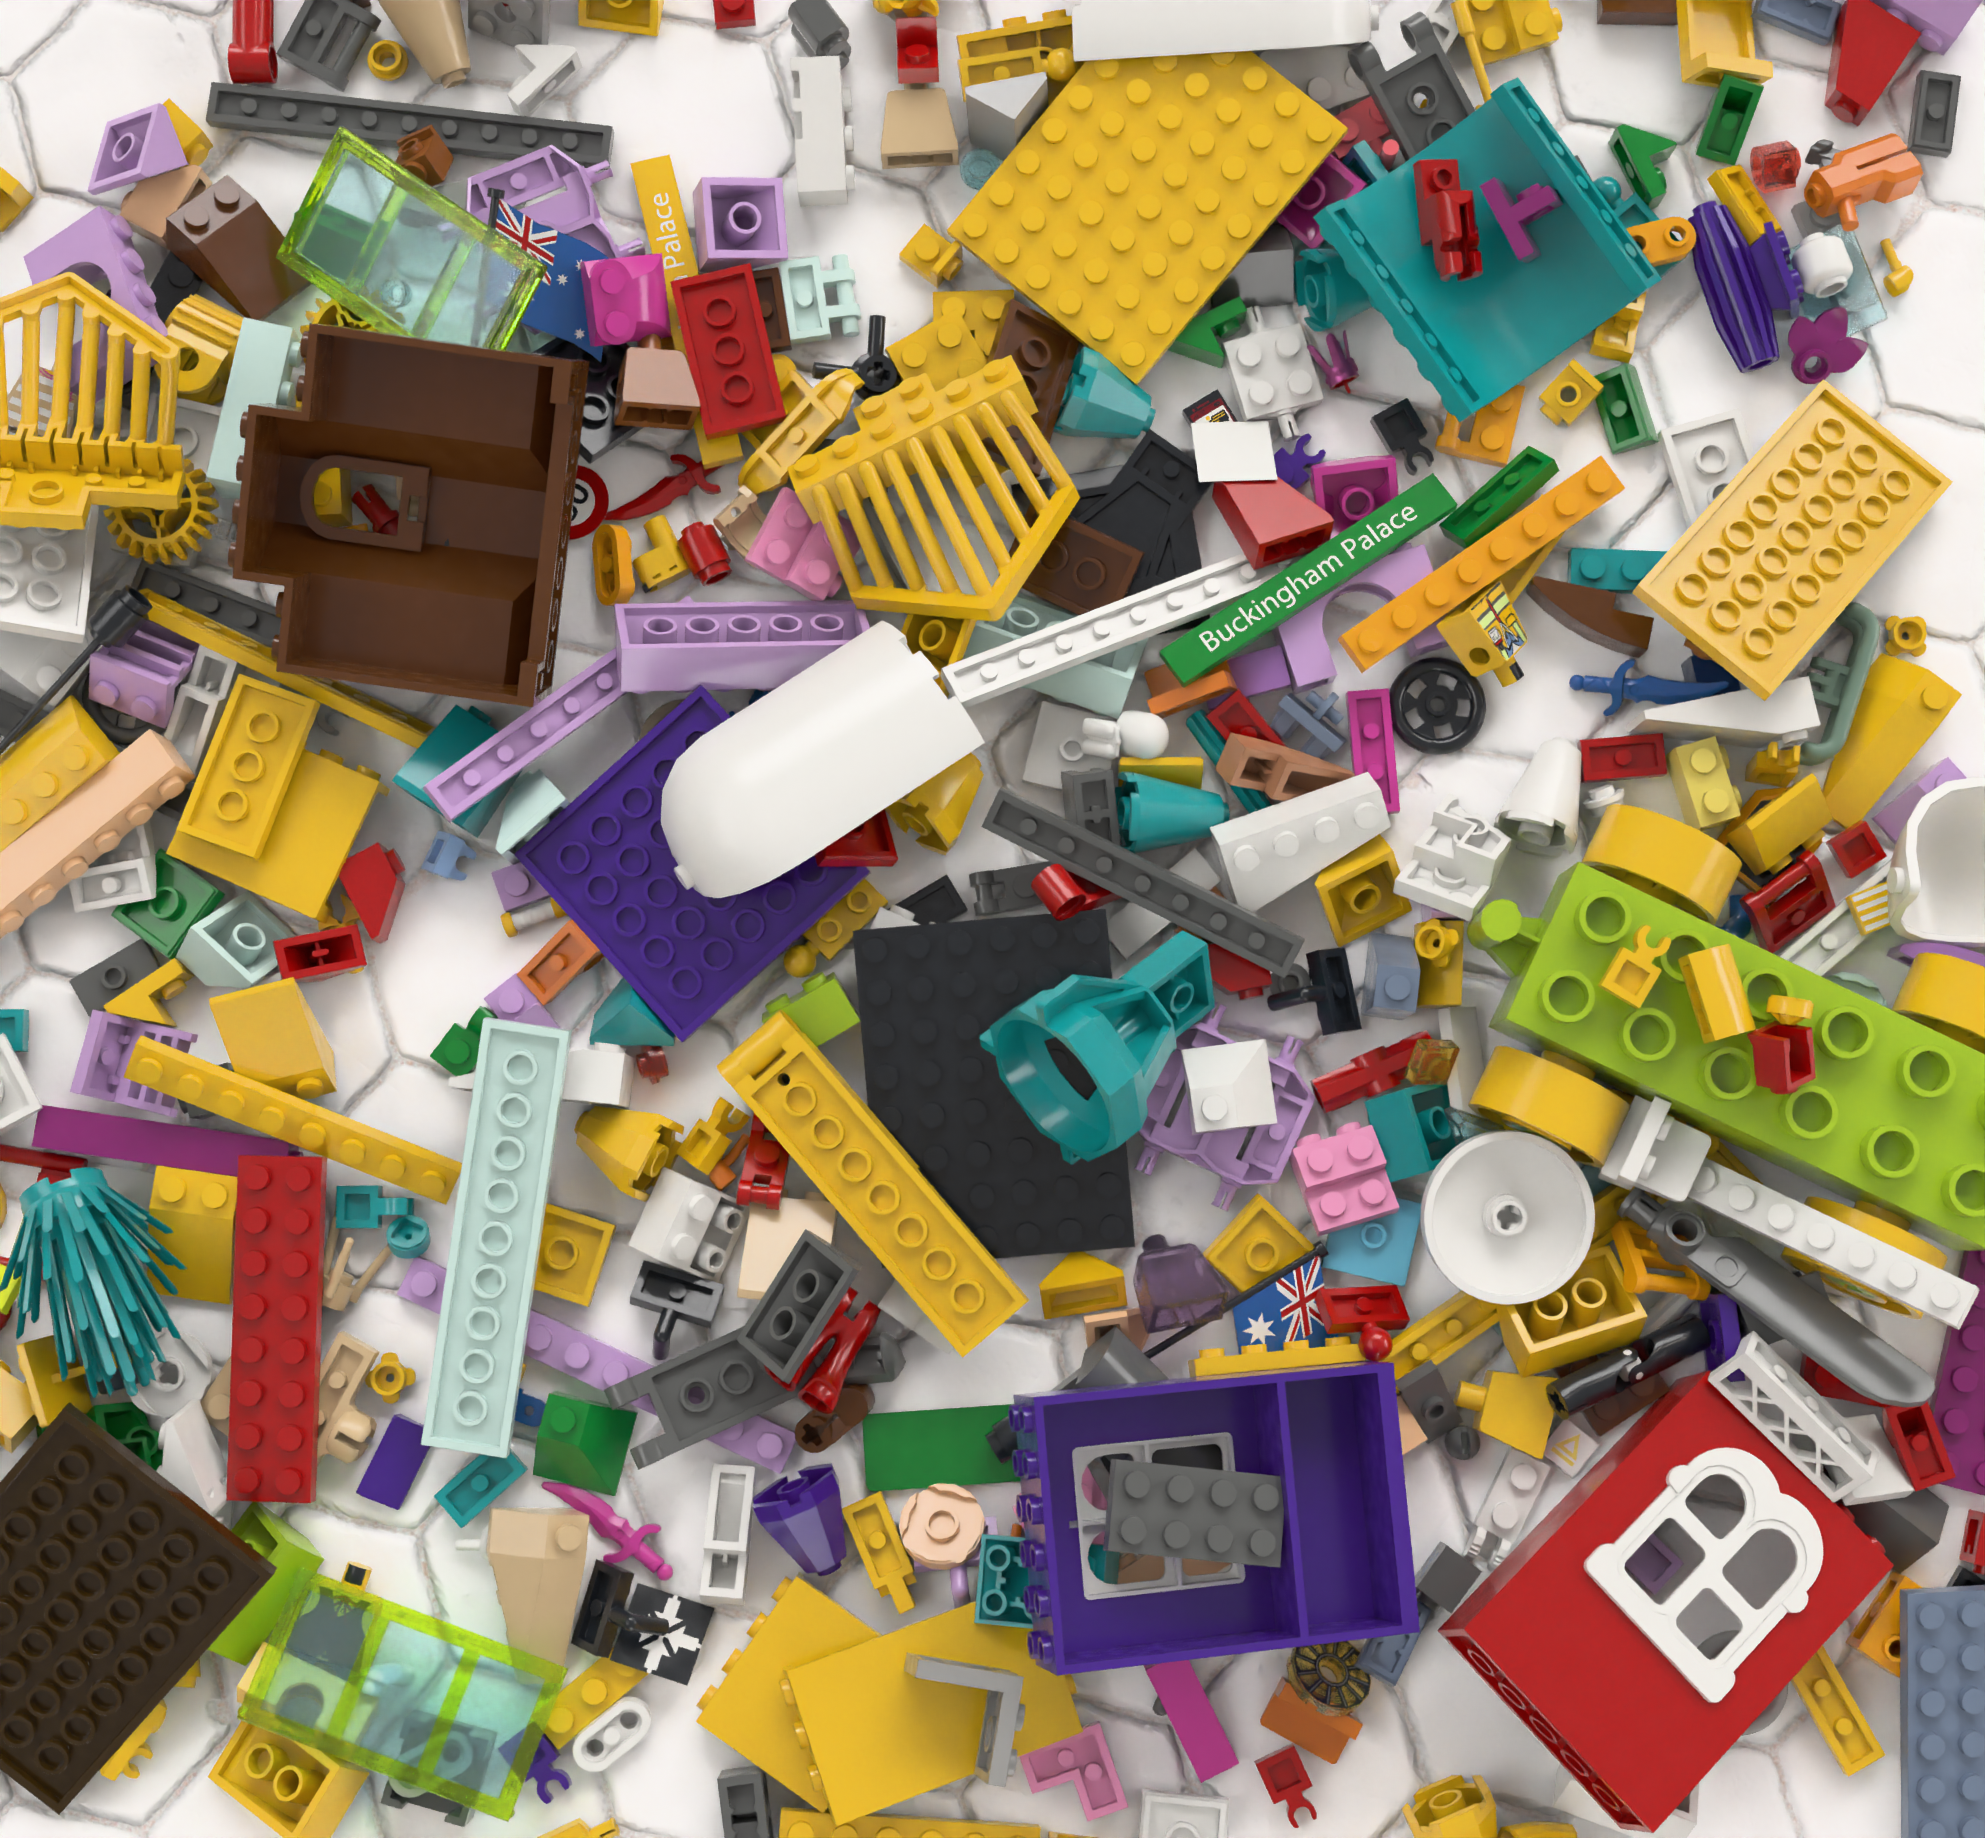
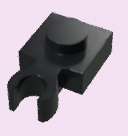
(1401, 431)

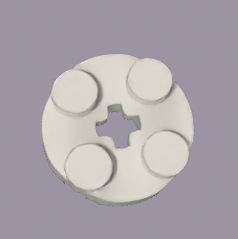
(194, 1376)

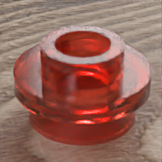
(652, 1063)

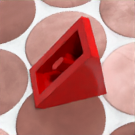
(320, 954)

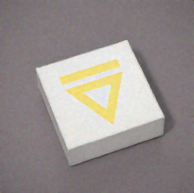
(1569, 1447)

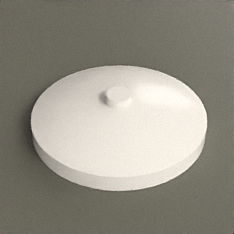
(1507, 1217)

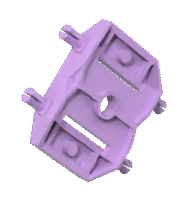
(568, 212)
(1217, 1151)

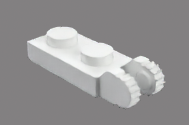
(1506, 1505)

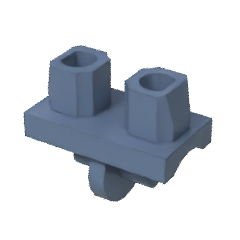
(1295, 712)

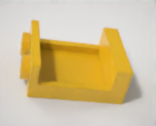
(1717, 41)

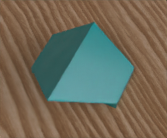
(629, 1021)

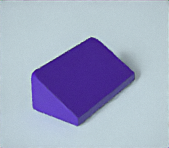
(394, 1463)

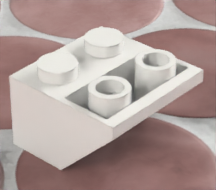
(689, 1225)

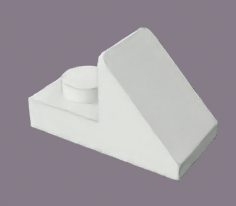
(549, 70)

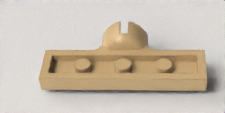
(340, 1423)

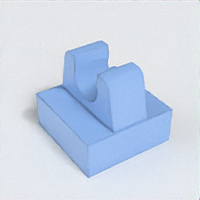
(443, 856)

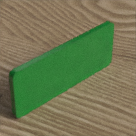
(933, 1448)

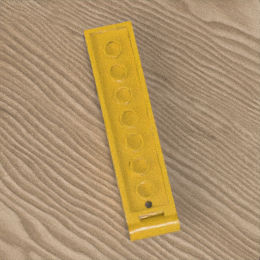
(872, 1182)

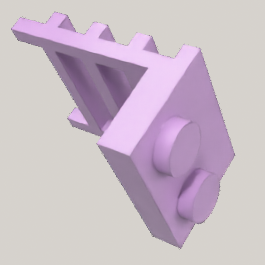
(142, 673)
(106, 1056)

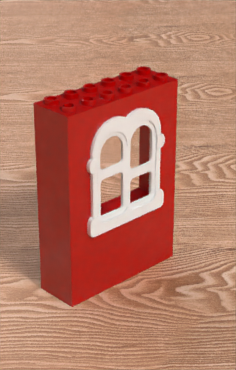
(1605, 1666)

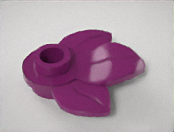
(1827, 342)

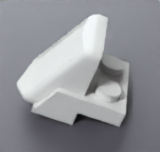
(1655, 1152)

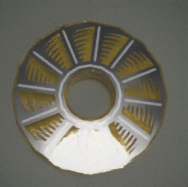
(1312, 1686)

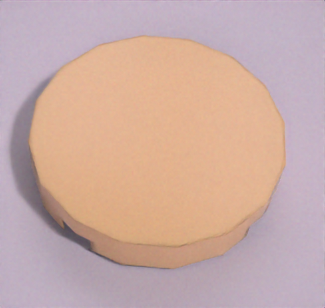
(954, 1526)

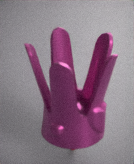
(1344, 369)

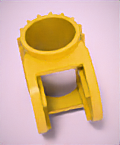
(206, 345)

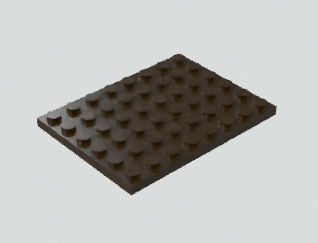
(102, 1601)

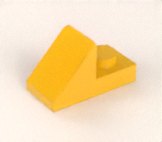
(143, 998)

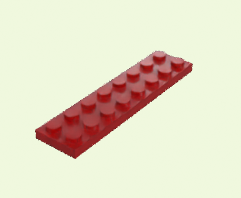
(276, 1328)

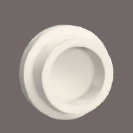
(1602, 797)

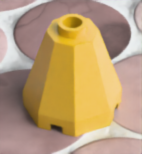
(939, 805)
(629, 1146)
(1453, 1810)

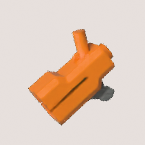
(1859, 176)

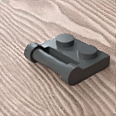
(315, 33)

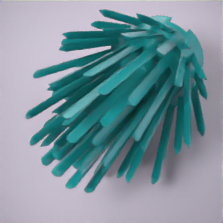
(82, 1244)

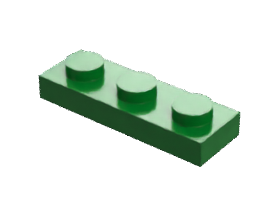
(1499, 497)

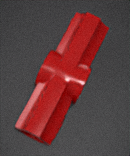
(1365, 1074)

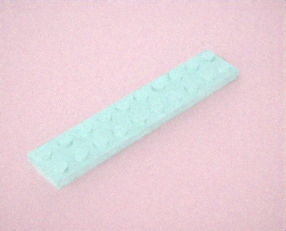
(496, 1237)

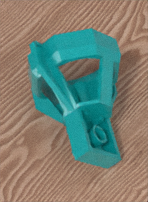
(1117, 1032)

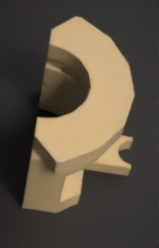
(742, 529)

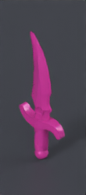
(614, 1528)

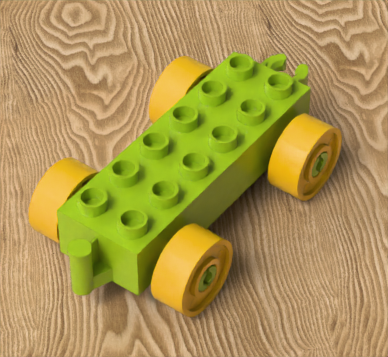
(1893, 1091)

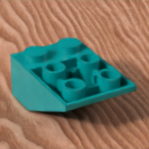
(1004, 1578)

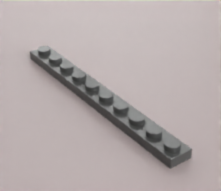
(387, 121)

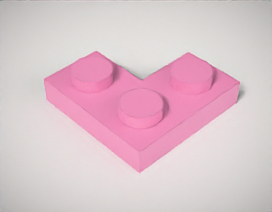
(1086, 1762)

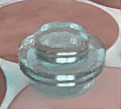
(978, 167)

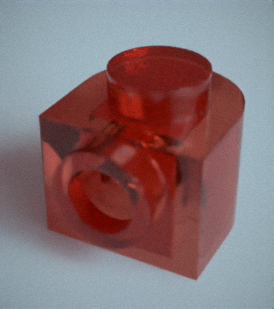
(1775, 166)

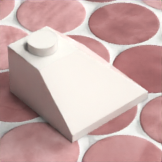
(1229, 1086)

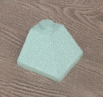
(528, 811)
(234, 944)

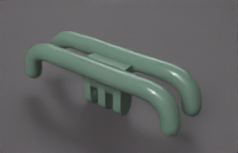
(1842, 684)

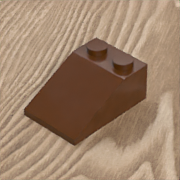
(234, 249)

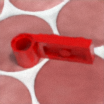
(1068, 893)

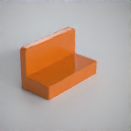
(1172, 698)
(1305, 1726)

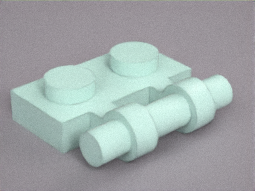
(806, 301)

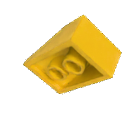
(276, 1039)
(203, 1219)
(286, 1782)

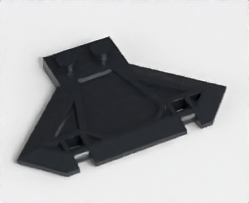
(1145, 506)

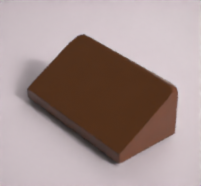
(1637, 12)

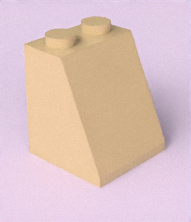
(775, 1233)

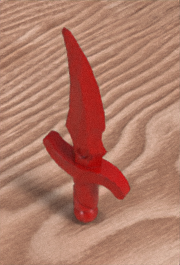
(668, 489)

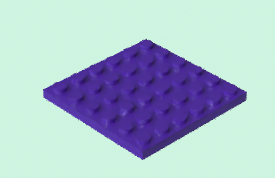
(618, 883)

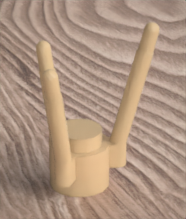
(336, 1282)

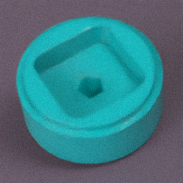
(408, 1237)

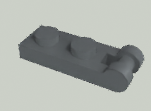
(1016, 885)

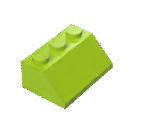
(288, 1552)

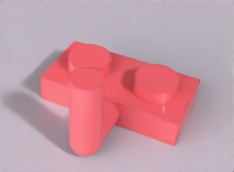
(1366, 124)

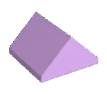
(136, 149)

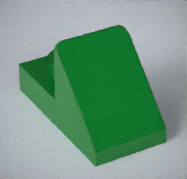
(1728, 119)
(1636, 155)
(1199, 339)

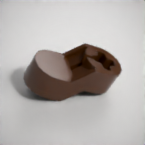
(819, 1430)

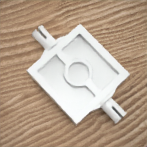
(1272, 373)

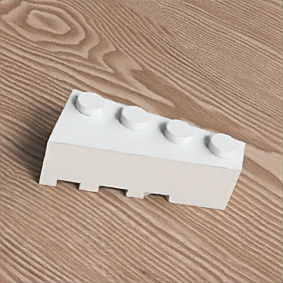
(1297, 838)

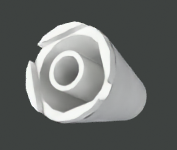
(1545, 802)

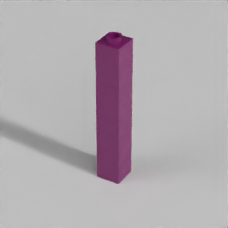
(150, 1141)

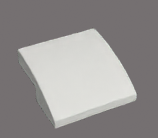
(119, 875)

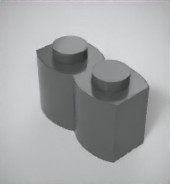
(819, 29)

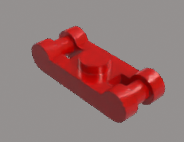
(764, 1164)

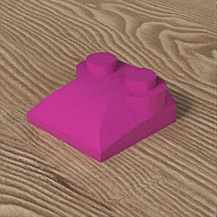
(1326, 186)
(625, 299)
(1353, 487)

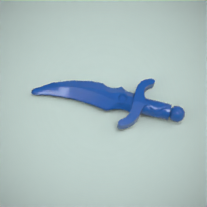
(1643, 689)

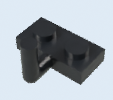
(1330, 990)
(675, 1297)
(605, 1612)

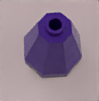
(806, 1518)

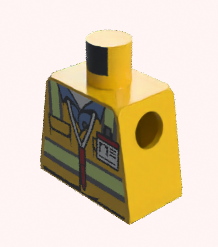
(1486, 634)

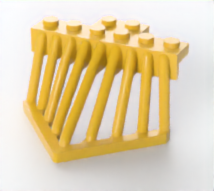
(908, 434)
(57, 477)

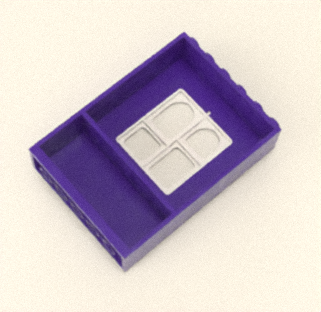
(1344, 1522)

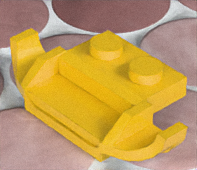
(809, 421)

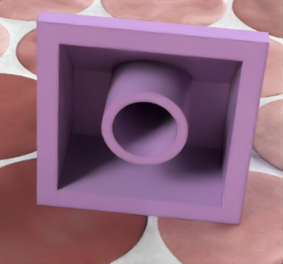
(739, 222)

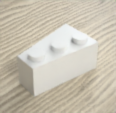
(821, 131)

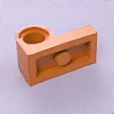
(559, 962)

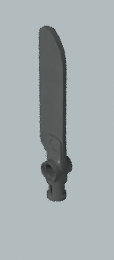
(1783, 1304)

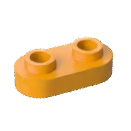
(1657, 242)
(613, 565)

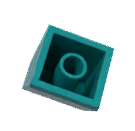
(447, 744)

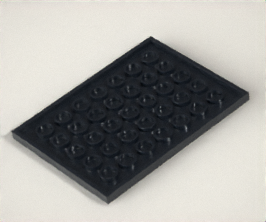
(941, 1096)

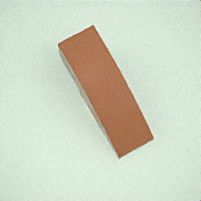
(1275, 768)

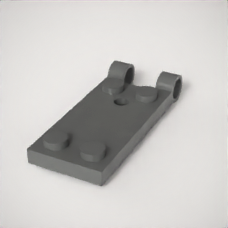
(1424, 73)
(733, 1390)

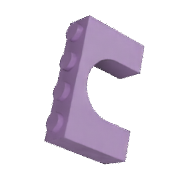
(99, 249)
(1303, 635)

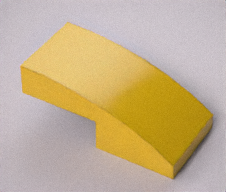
(1617, 335)

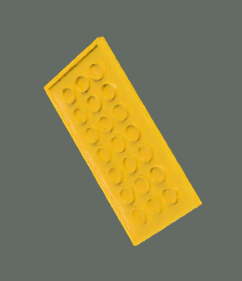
(1792, 539)

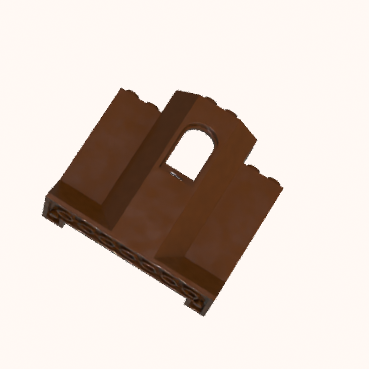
(494, 465)

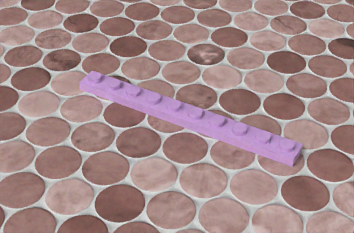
(605, 1366)

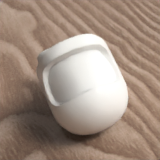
(1132, 735)

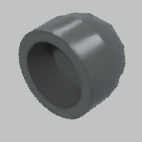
(1454, 1444)

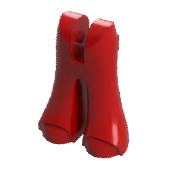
(826, 1383)

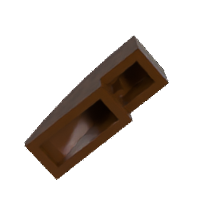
(1592, 615)

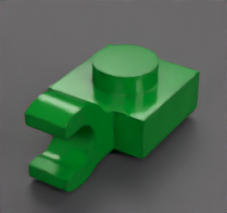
(460, 1046)

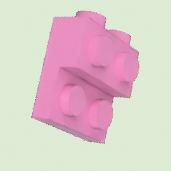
(797, 550)
(1343, 1178)

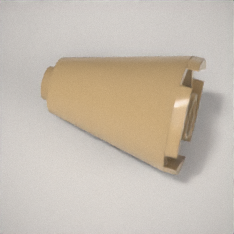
(434, 36)

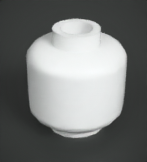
(1822, 264)

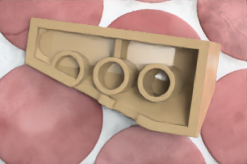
(538, 1575)

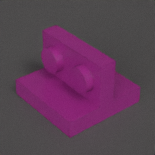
(1514, 218)

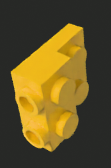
(1513, 27)

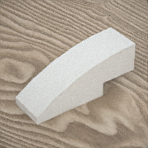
(201, 705)
(727, 1534)

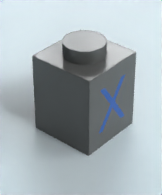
(1445, 1579)

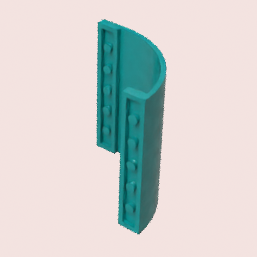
(1517, 316)

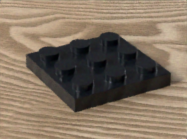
(598, 428)

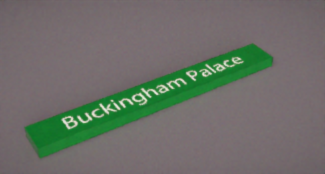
(1308, 580)

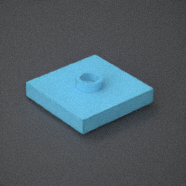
(1376, 1247)

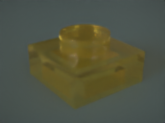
(1431, 1062)

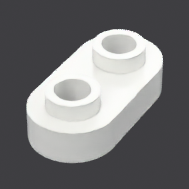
(613, 1733)

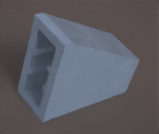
(1390, 977)

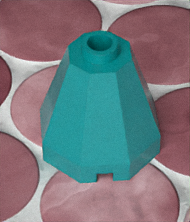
(1102, 401)

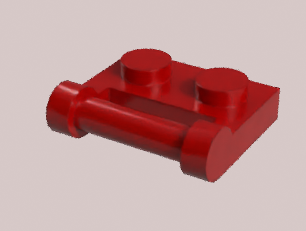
(1794, 910)

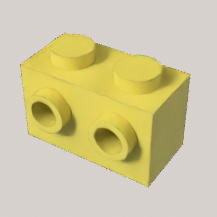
(1703, 784)

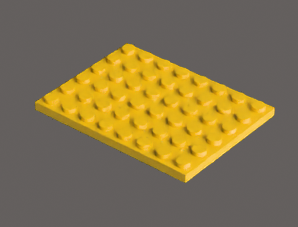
(1145, 194)

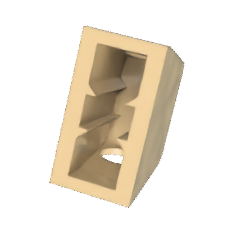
(918, 129)

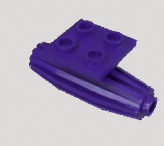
(1744, 284)

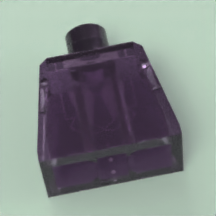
(1176, 1286)

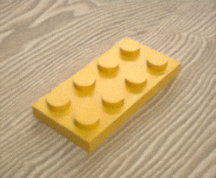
(946, 353)
(248, 766)

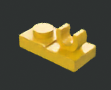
(135, 1746)

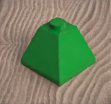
(583, 1442)

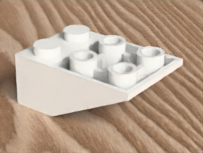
(195, 1461)

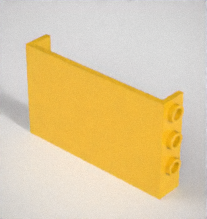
(895, 1735)

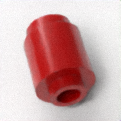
(704, 553)

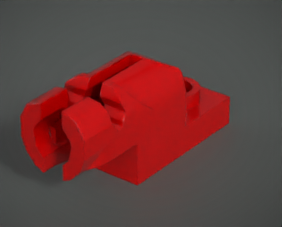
(1447, 219)

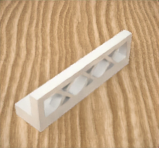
(1806, 1408)

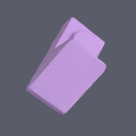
(517, 1003)

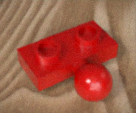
(1366, 1311)

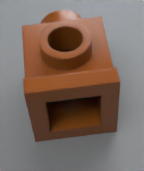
(425, 155)

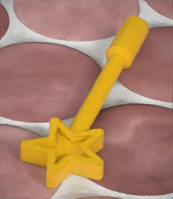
(1466, 30)

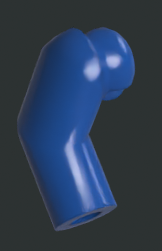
(1739, 922)

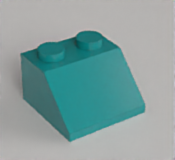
(1412, 1129)

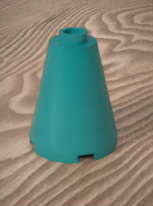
(1327, 289)
(1164, 813)

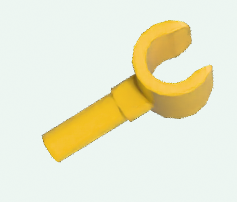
(1901, 276)

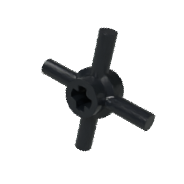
(873, 360)

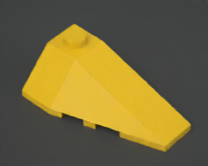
(1891, 724)

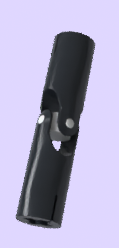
(1624, 1367)

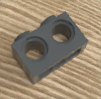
(745, 1803)

